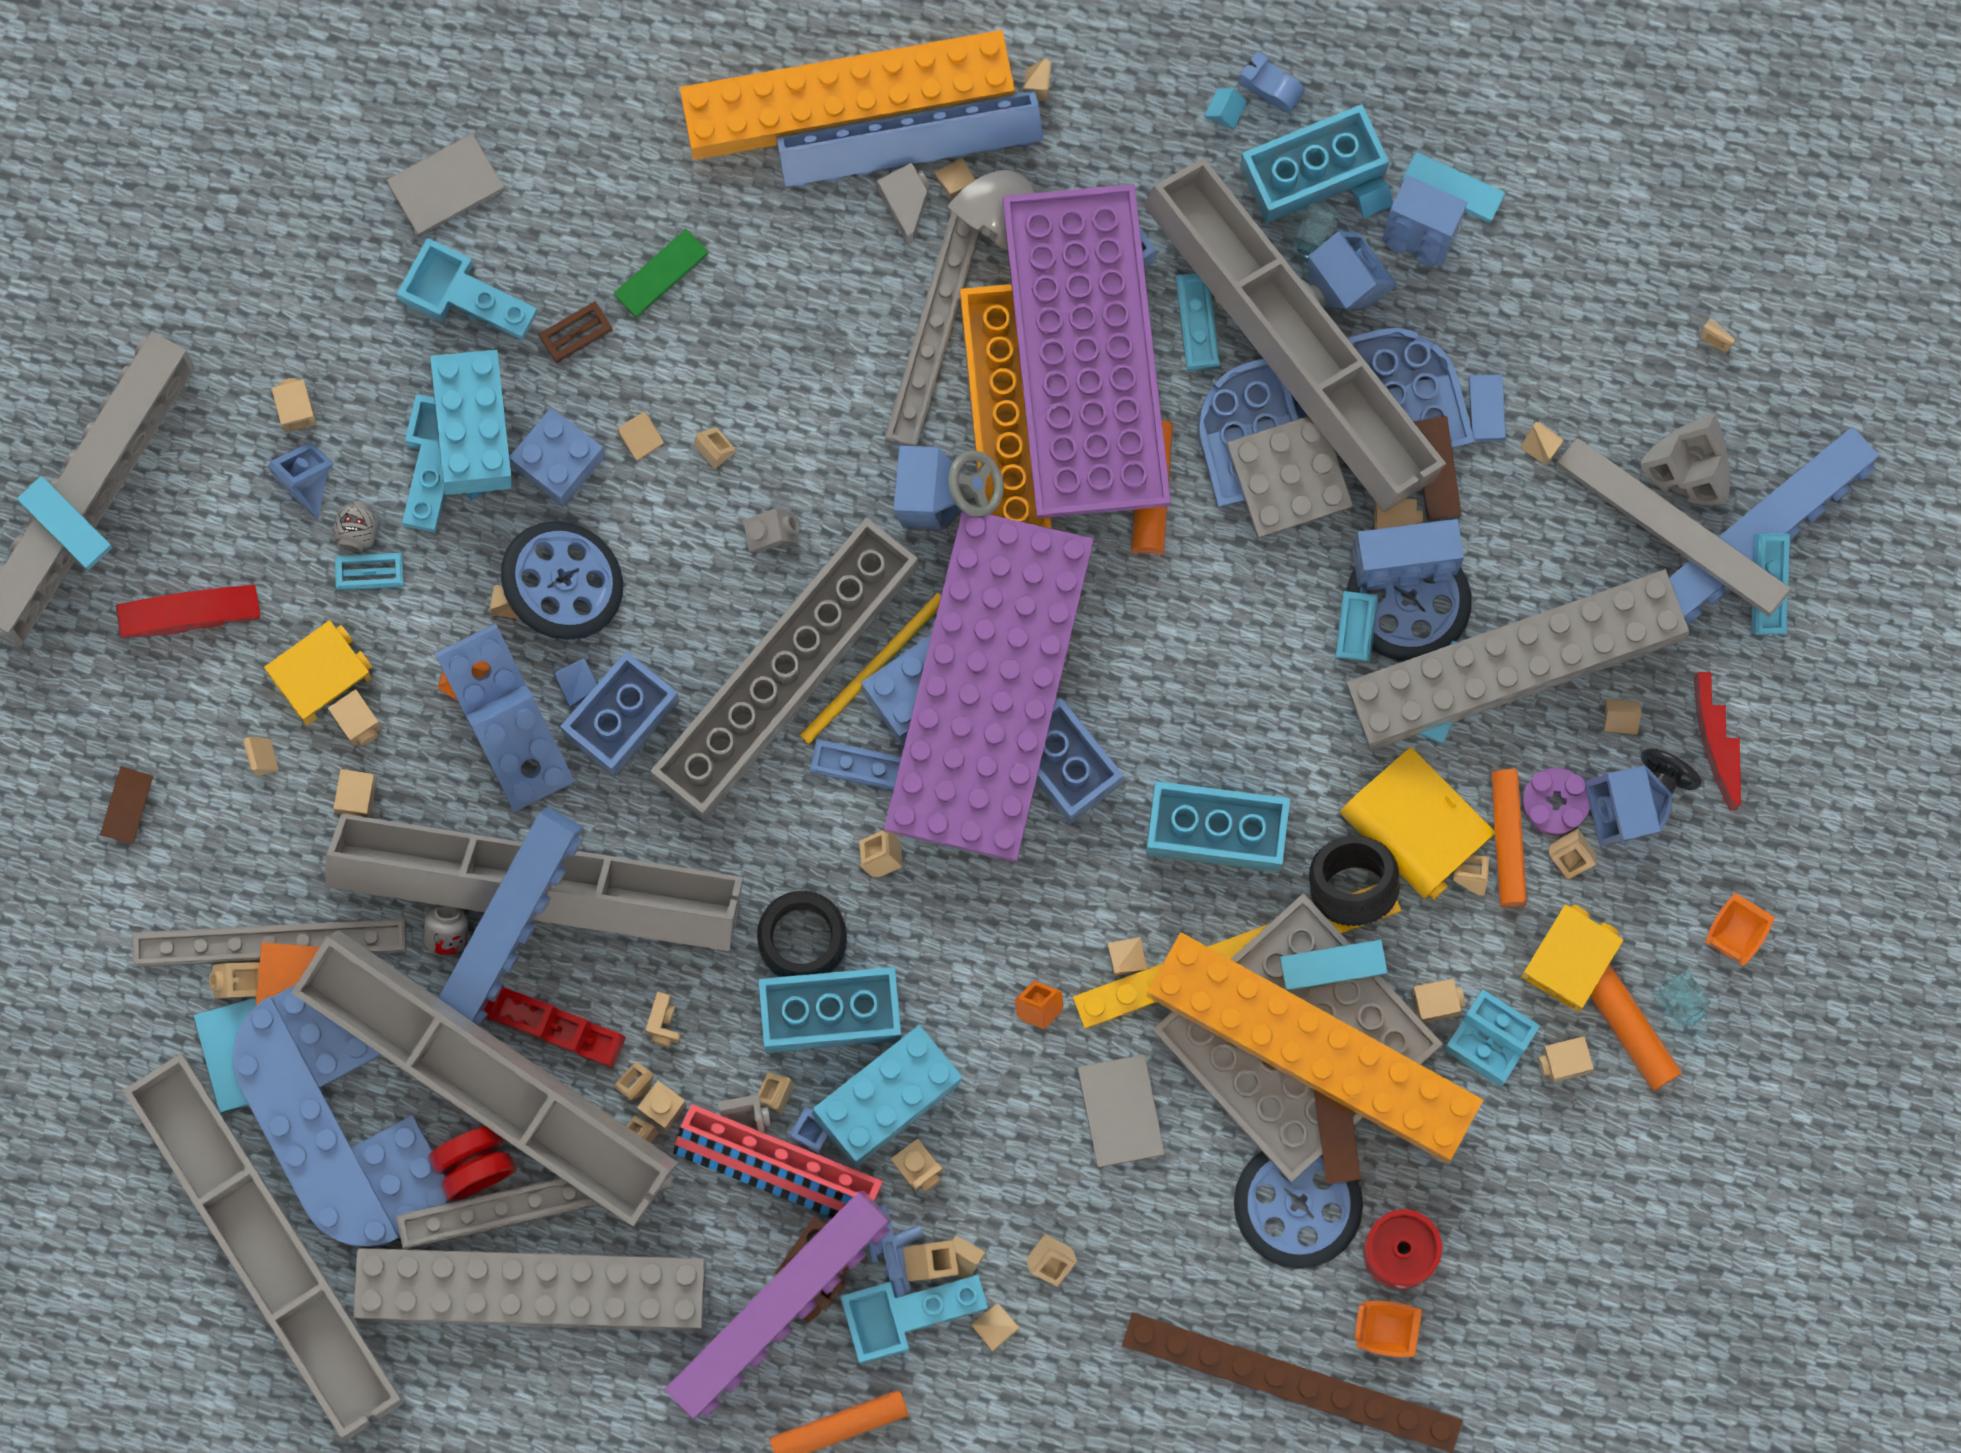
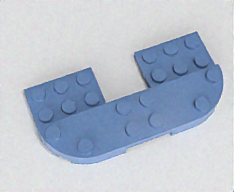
(1255, 399)
(349, 1193)

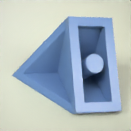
(303, 475)

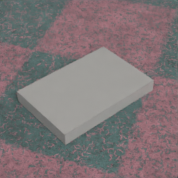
(445, 185)
(1121, 1111)

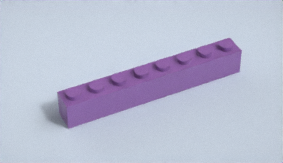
(778, 1304)

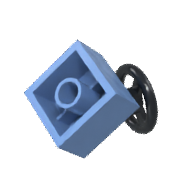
(1639, 798)

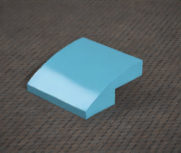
(1500, 1025)

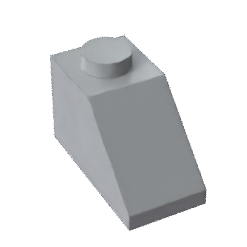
(905, 198)

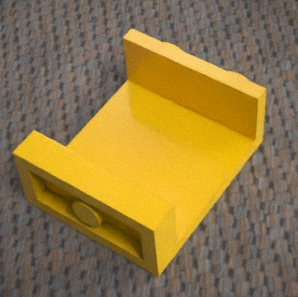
(318, 670)
(1572, 957)

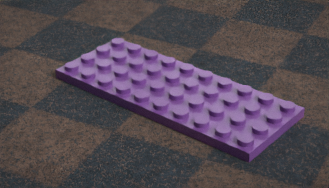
(1086, 351)
(989, 686)

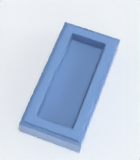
(1487, 407)

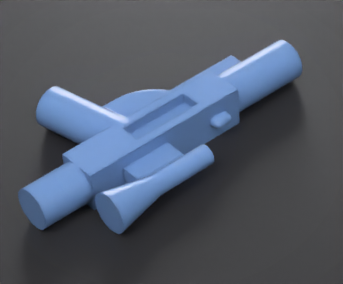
(892, 1249)

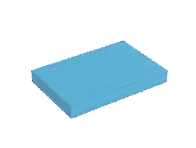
(217, 1036)

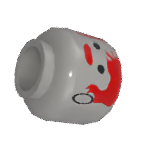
(445, 931)

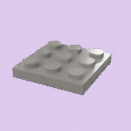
(1288, 476)

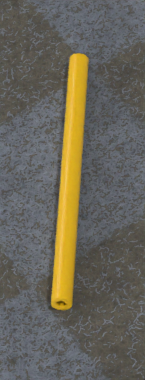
(873, 666)

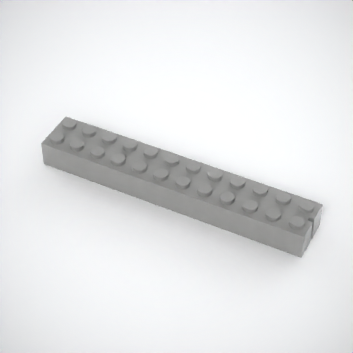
(1294, 334)
(593, 894)
(484, 1077)
(263, 1247)

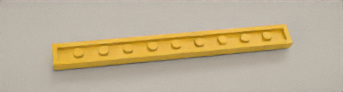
(1131, 991)

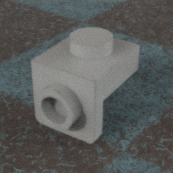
(771, 530)
(746, 1112)

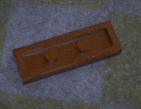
(1442, 495)
(1337, 1141)

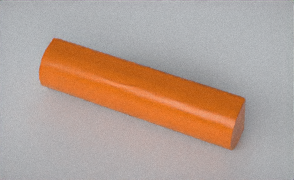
(1150, 523)
(1508, 838)
(1634, 1031)
(841, 1425)

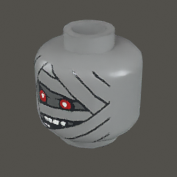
(355, 527)

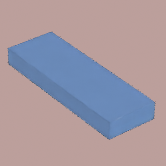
(855, 764)

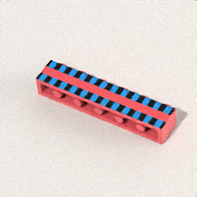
(770, 1163)

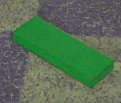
(661, 273)

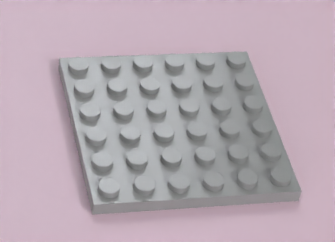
(1262, 1100)

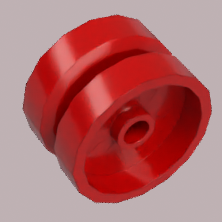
(471, 1163)
(1421, 1242)

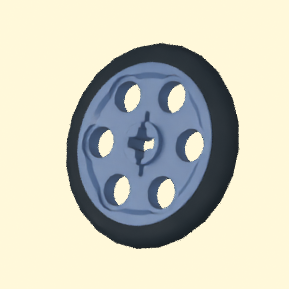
(597, 559)
(1444, 627)
(1286, 1249)

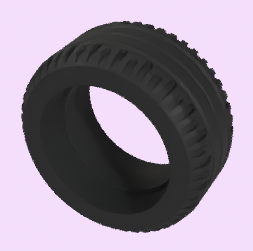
(1354, 853)
(801, 901)

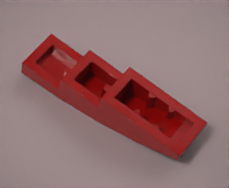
(187, 611)
(1721, 752)
(555, 1027)

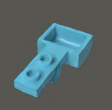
(443, 280)
(427, 485)
(881, 1320)

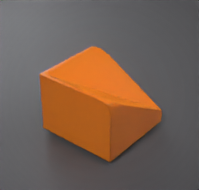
(1039, 1004)

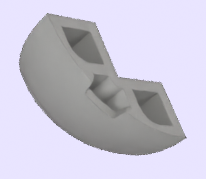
(982, 203)
(1692, 462)

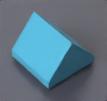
(1226, 107)
(1372, 197)

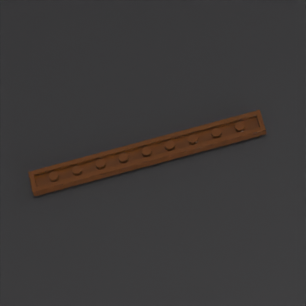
(1292, 1382)

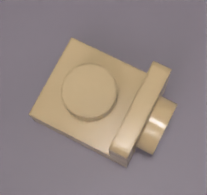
(234, 980)
(662, 1015)
(918, 1167)

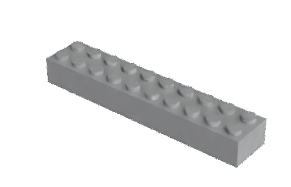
(92, 477)
(1518, 660)
(784, 669)
(529, 1290)

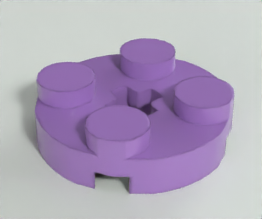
(1541, 813)

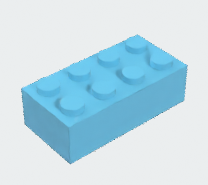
(1314, 163)
(471, 422)
(1217, 826)
(829, 1010)
(886, 1096)

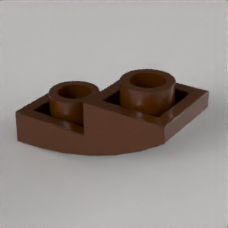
(126, 805)

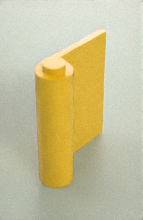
(1418, 821)

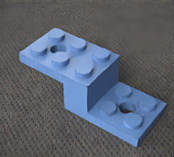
(504, 717)

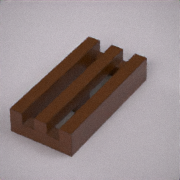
(581, 343)

